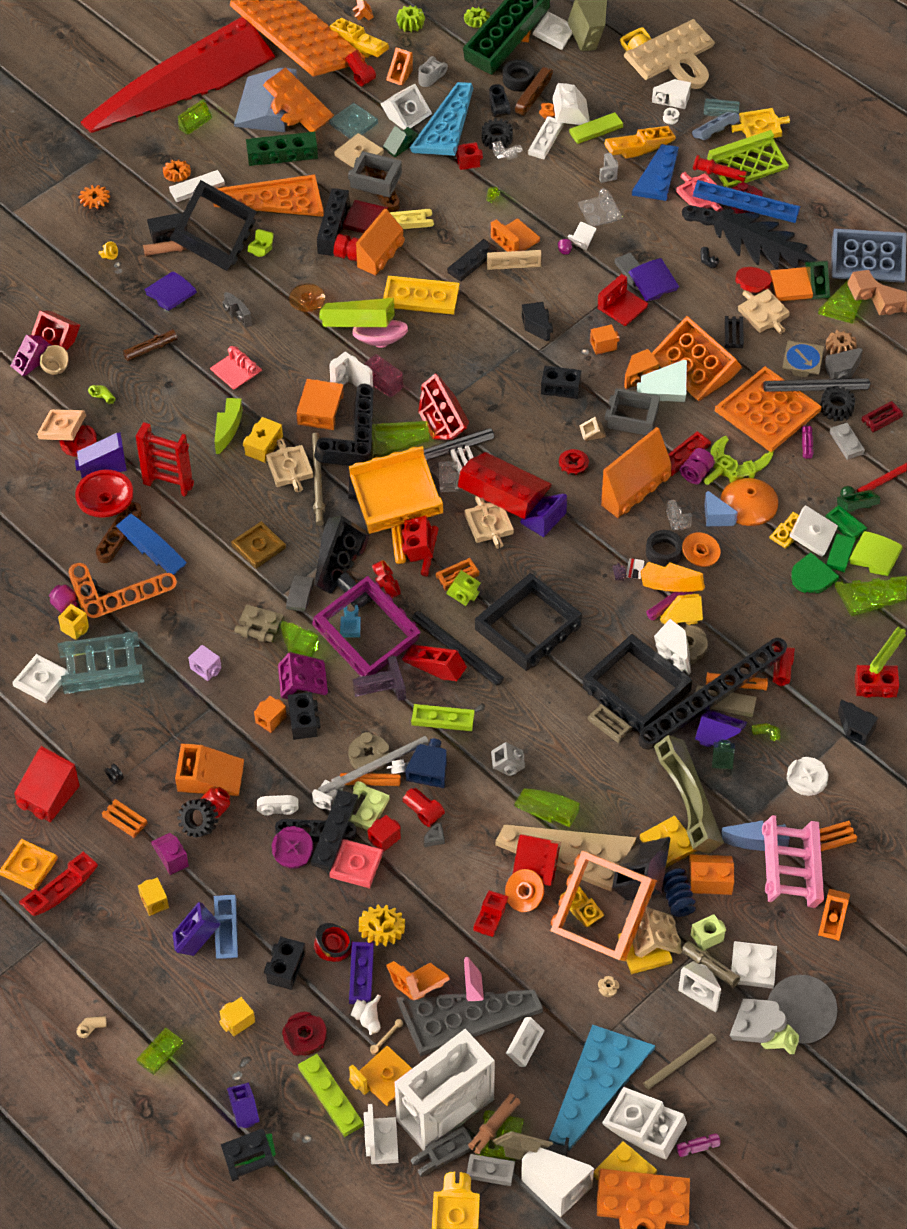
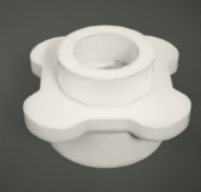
(398, 766)

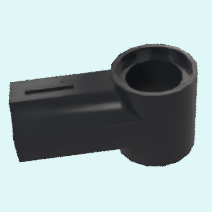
(346, 582)

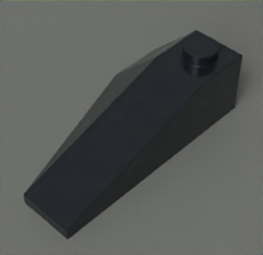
(339, 548)

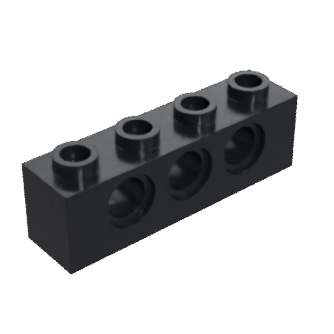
(333, 220)

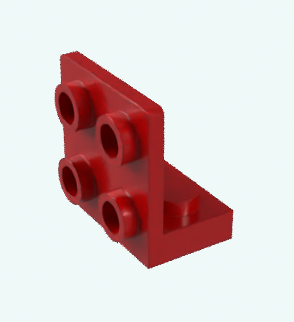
(619, 302)
(539, 856)

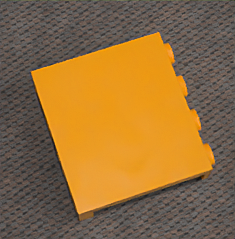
(395, 489)

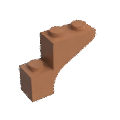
(886, 299)

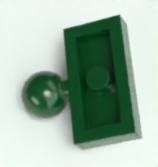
(850, 500)

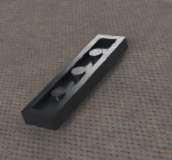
(334, 830)

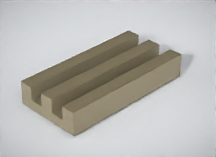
(607, 725)

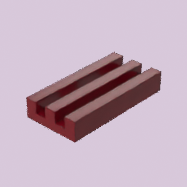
(884, 418)

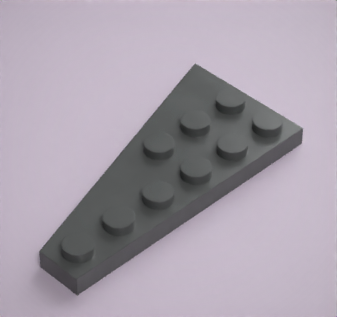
(440, 1018)

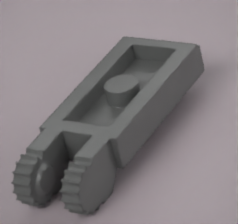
(443, 1151)

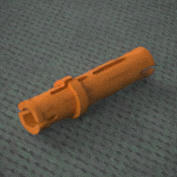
(761, 683)

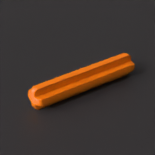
(377, 779)

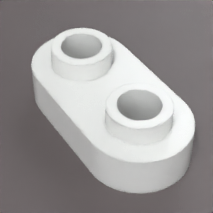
(277, 805)

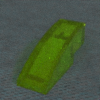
(548, 806)

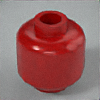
(219, 798)

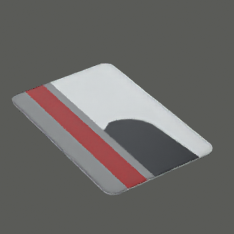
(634, 568)

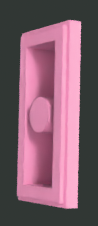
(473, 981)

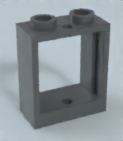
(371, 184)
(636, 400)

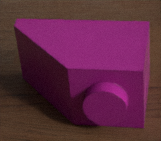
(171, 853)

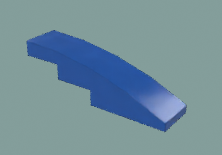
(151, 543)

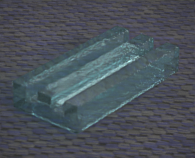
(718, 107)

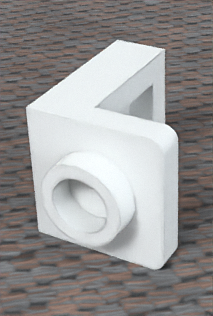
(324, 800)

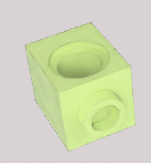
(706, 940)

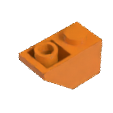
(639, 365)

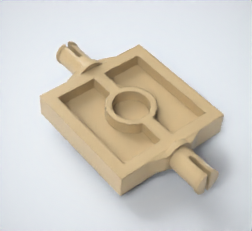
(764, 311)
(289, 465)
(488, 522)

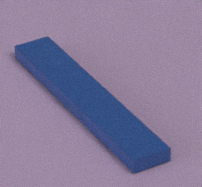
(746, 201)

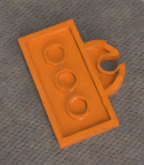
(296, 101)
(643, 1199)

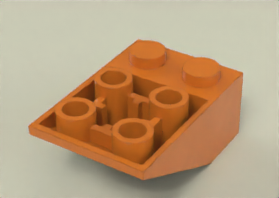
(205, 768)

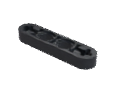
(315, 826)

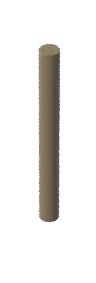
(681, 1060)

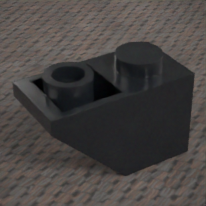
(535, 320)
(856, 722)

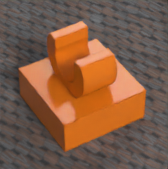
(363, 10)

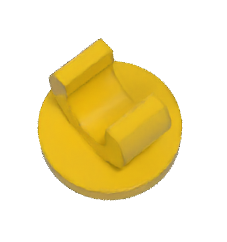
(110, 251)

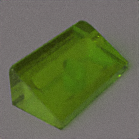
(194, 117)

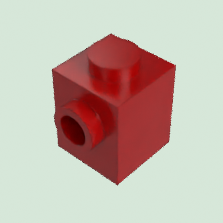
(384, 833)

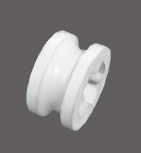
(670, 119)

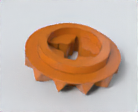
(173, 175)

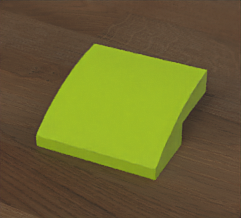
(876, 553)

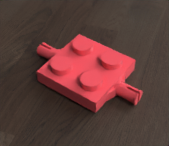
(686, 191)

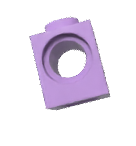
(205, 663)

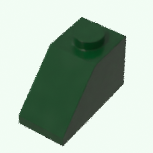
(818, 278)

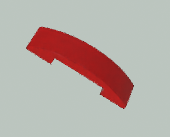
(61, 887)

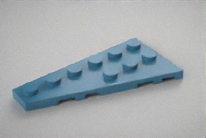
(445, 127)
(599, 1076)

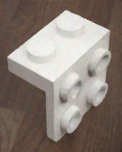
(349, 369)

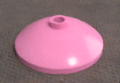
(381, 336)

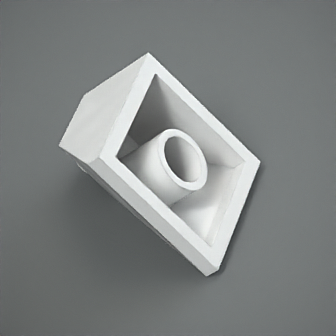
(406, 107)
(700, 985)

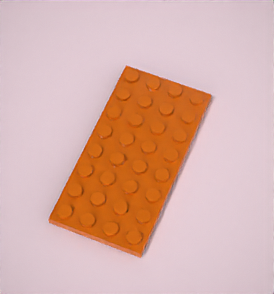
(297, 33)

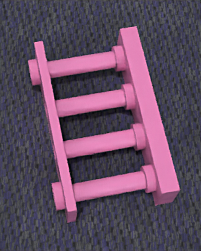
(811, 855)

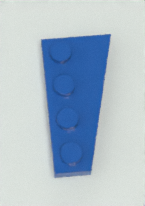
(658, 174)

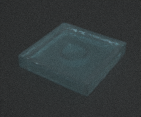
(353, 121)

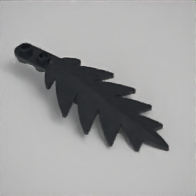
(740, 230)

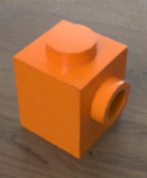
(604, 339)
(270, 713)

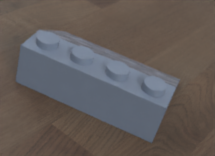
(256, 102)
(869, 250)

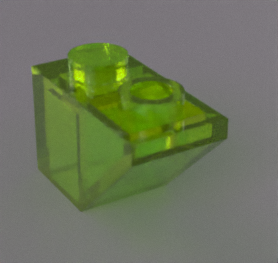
(299, 640)

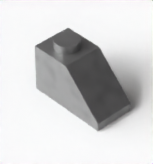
(843, 364)

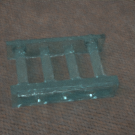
(103, 678)

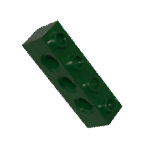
(282, 148)

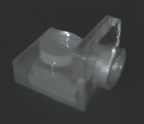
(448, 476)
(676, 518)

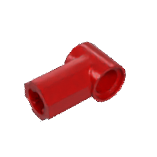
(362, 72)
(782, 668)
(426, 810)

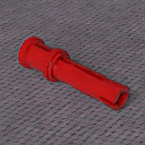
(711, 167)

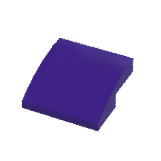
(653, 279)
(170, 290)

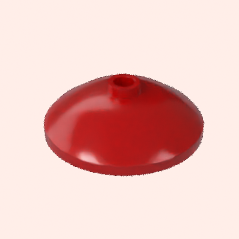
(104, 486)

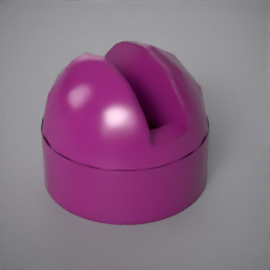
(565, 246)

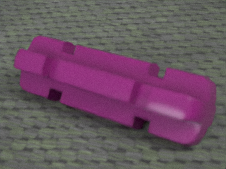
(807, 442)
(698, 1145)

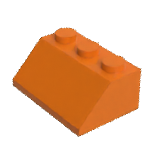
(379, 243)

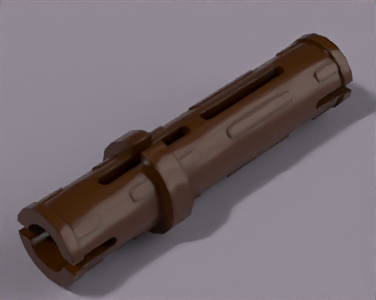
(157, 341)

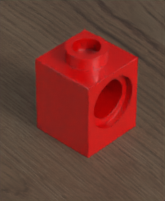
(468, 156)

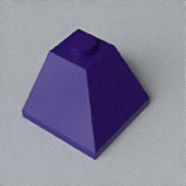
(718, 727)

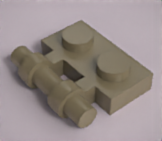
(259, 619)

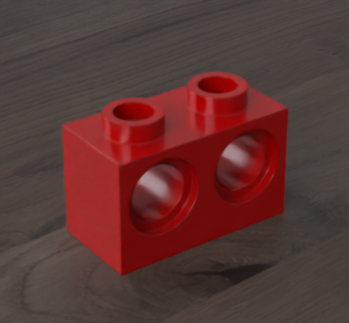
(417, 538)
(876, 682)

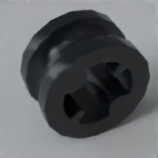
(114, 773)

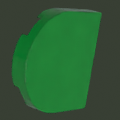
(812, 575)

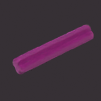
(658, 609)

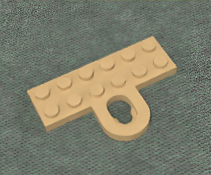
(670, 50)

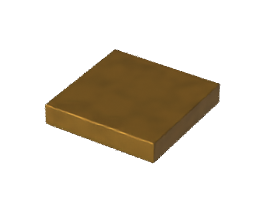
(258, 544)

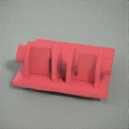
(235, 368)

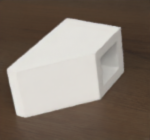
(672, 93)

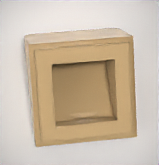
(592, 429)

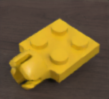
(456, 1204)

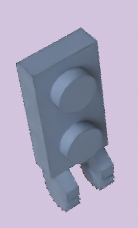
(715, 125)

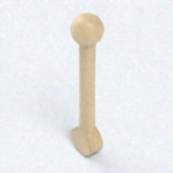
(374, 1049)

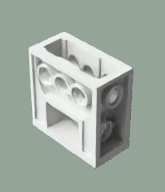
(445, 1090)

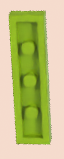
(330, 1095)

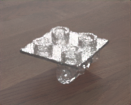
(600, 209)

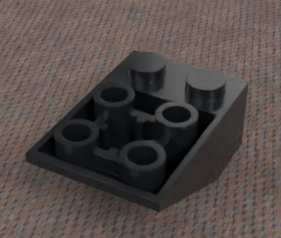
(647, 859)

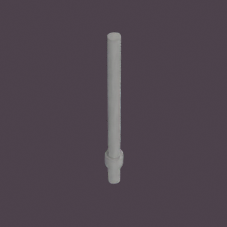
(339, 782)

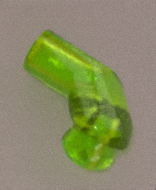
(492, 193)
(767, 729)

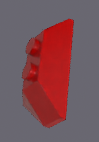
(441, 410)

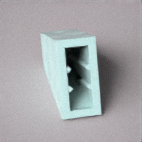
(666, 382)

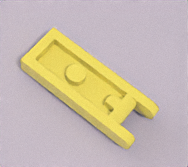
(413, 218)

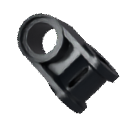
(498, 100)

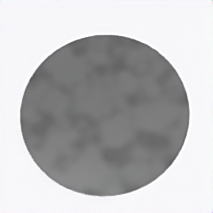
(807, 1006)

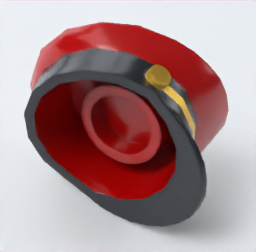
(332, 942)

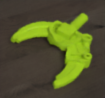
(729, 467)

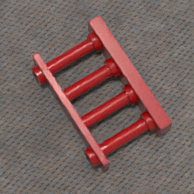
(148, 461)

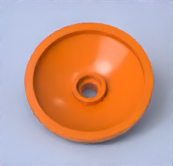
(752, 500)

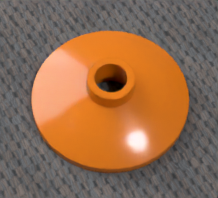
(705, 545)
(516, 890)

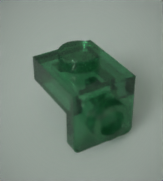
(723, 754)

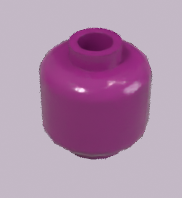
(62, 597)

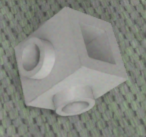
(508, 759)

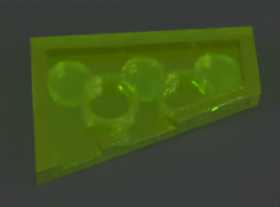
(841, 305)
(398, 436)

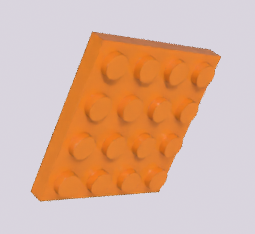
(767, 415)

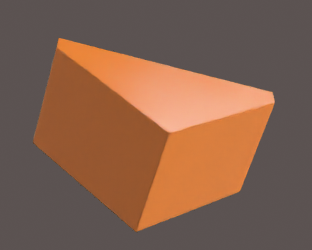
(400, 66)

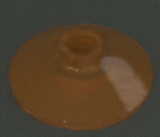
(307, 297)

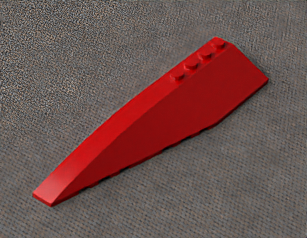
(195, 70)

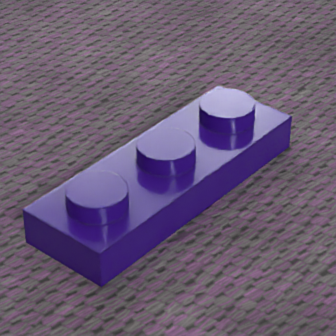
(361, 972)

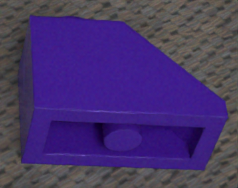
(243, 1105)

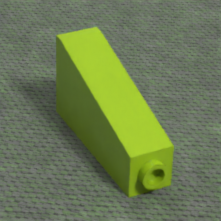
(358, 313)

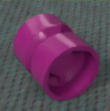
(697, 466)

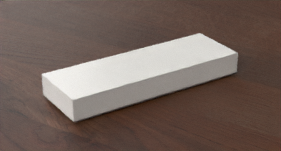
(545, 138)
(185, 189)

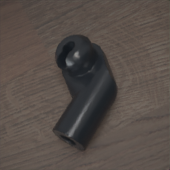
(709, 261)

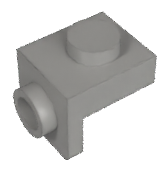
(610, 168)

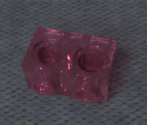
(385, 376)

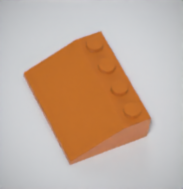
(707, 361)
(635, 474)

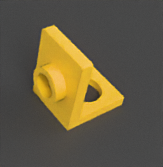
(358, 1080)

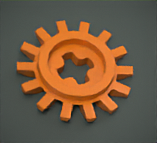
(101, 197)

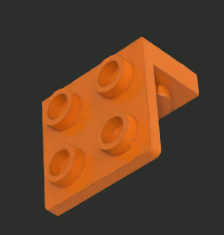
(513, 236)
(419, 982)

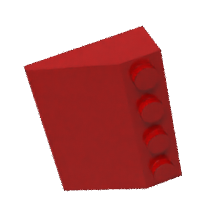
(502, 484)

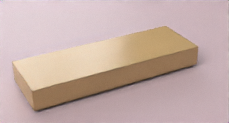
(513, 259)

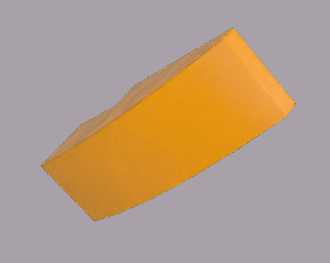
(672, 578)

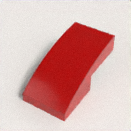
(491, 913)

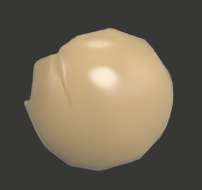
(54, 360)

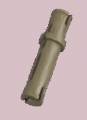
(718, 969)

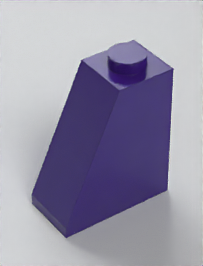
(102, 455)

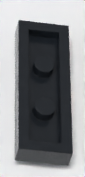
(471, 260)

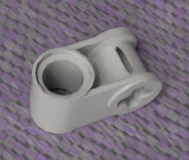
(431, 72)

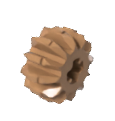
(840, 342)

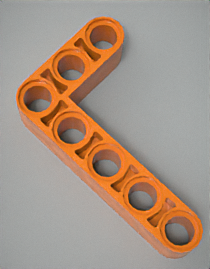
(118, 595)

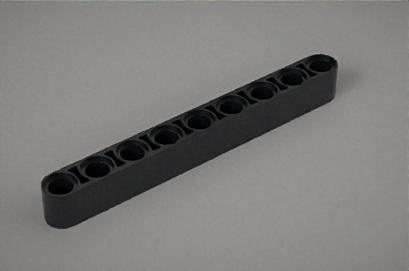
(719, 686)

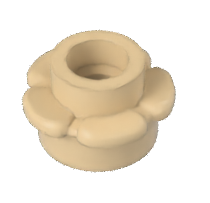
(608, 991)

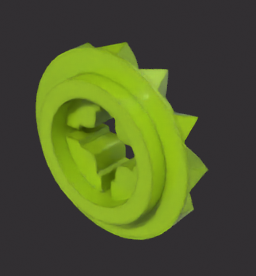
(476, 21)

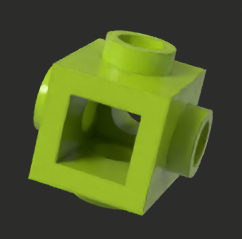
(464, 588)

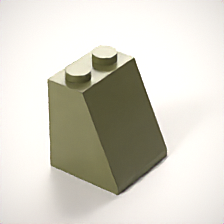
(587, 22)

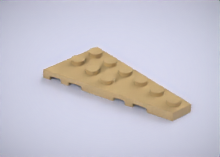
(608, 847)

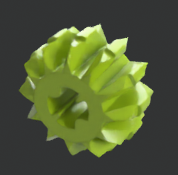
(410, 18)

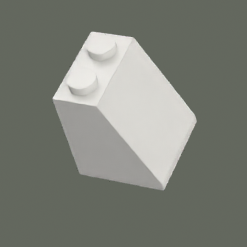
(556, 1178)

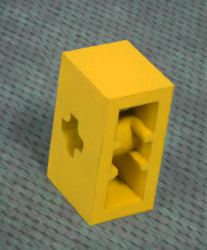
(262, 439)

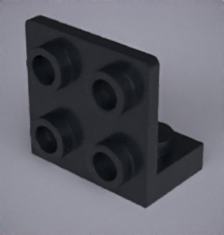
(163, 227)

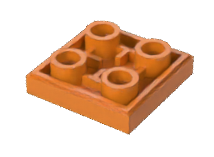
(791, 284)

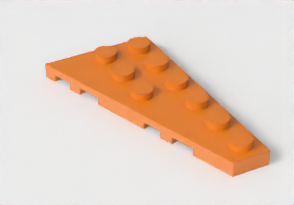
(287, 195)

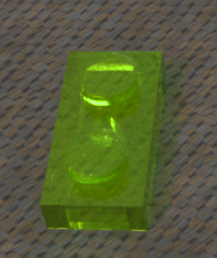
(159, 1051)

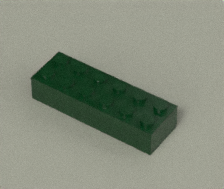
(503, 32)

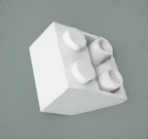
(674, 646)

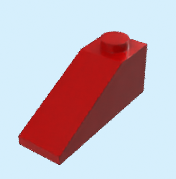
(436, 661)

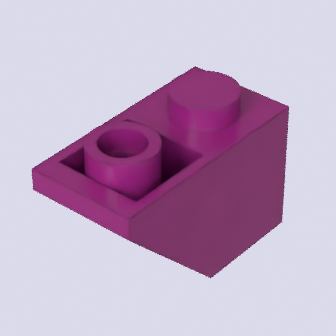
(29, 354)

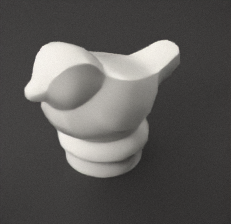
(367, 1014)

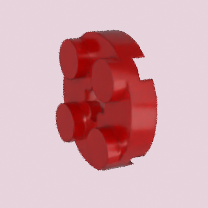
(386, 579)

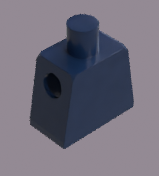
(428, 764)

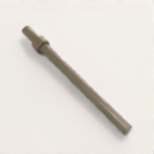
(319, 506)

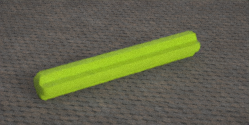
(887, 650)

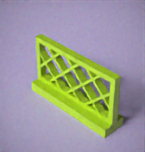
(745, 146)

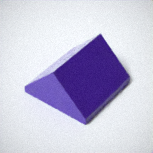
(546, 514)
(194, 930)

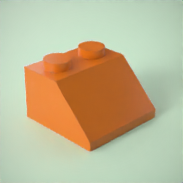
(711, 874)

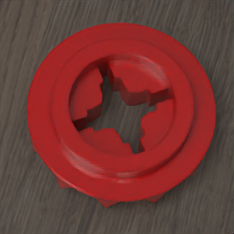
(575, 456)

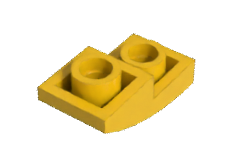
(783, 531)
(585, 909)

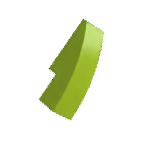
(227, 423)

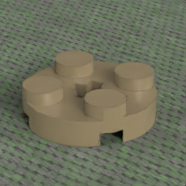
(699, 642)
(365, 743)

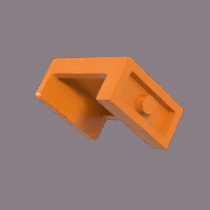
(319, 404)

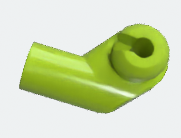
(101, 392)

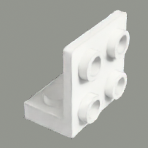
(380, 1138)

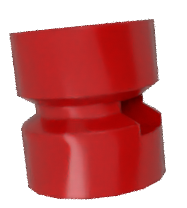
(345, 247)

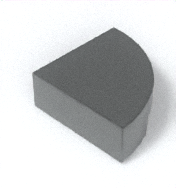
(434, 836)

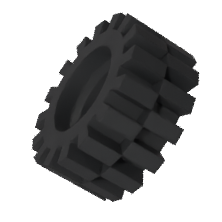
(495, 126)
(834, 411)
(187, 817)

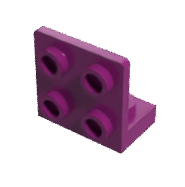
(301, 673)

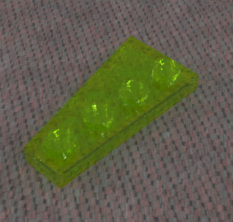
(872, 595)

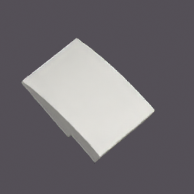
(645, 1122)

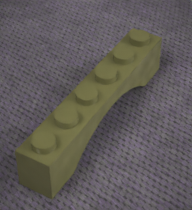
(701, 823)

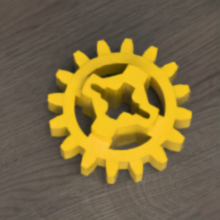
(381, 925)

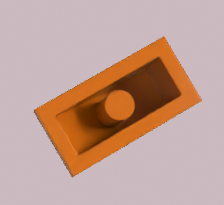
(834, 914)

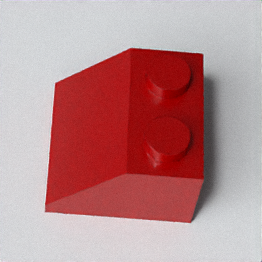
(55, 329)

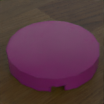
(292, 847)

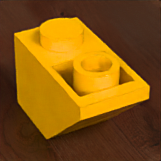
(684, 609)

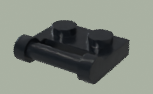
(247, 1148)

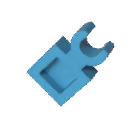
(350, 624)

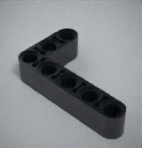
(348, 451)

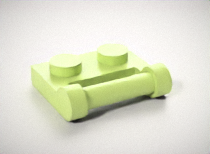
(371, 807)

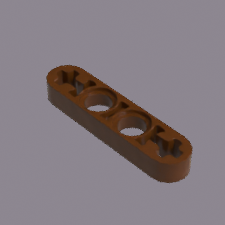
(533, 91)
(380, 174)
(114, 547)

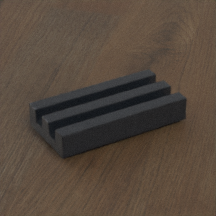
(734, 321)

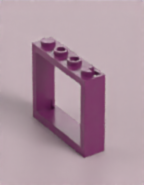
(347, 652)

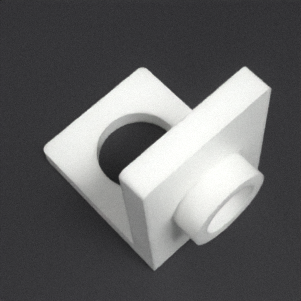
(582, 235)

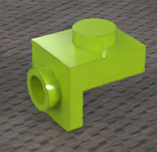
(262, 243)

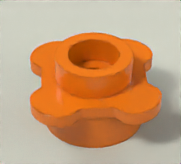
(547, 110)

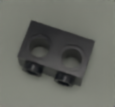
(561, 382)
(303, 715)
(289, 963)

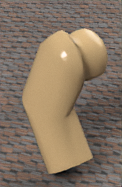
(89, 1024)

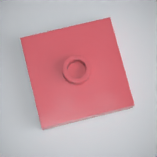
(356, 863)

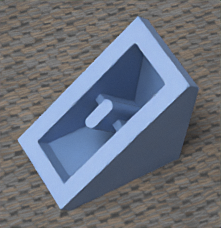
(718, 512)

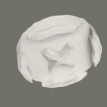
(807, 776)

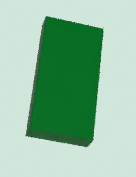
(846, 522)
(840, 552)

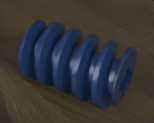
(678, 893)

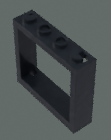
(203, 248)
(508, 601)
(655, 662)

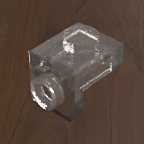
(510, 152)

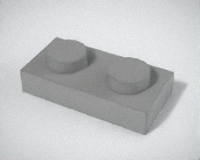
(847, 441)
(490, 1169)

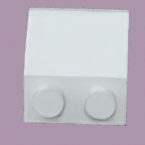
(570, 105)

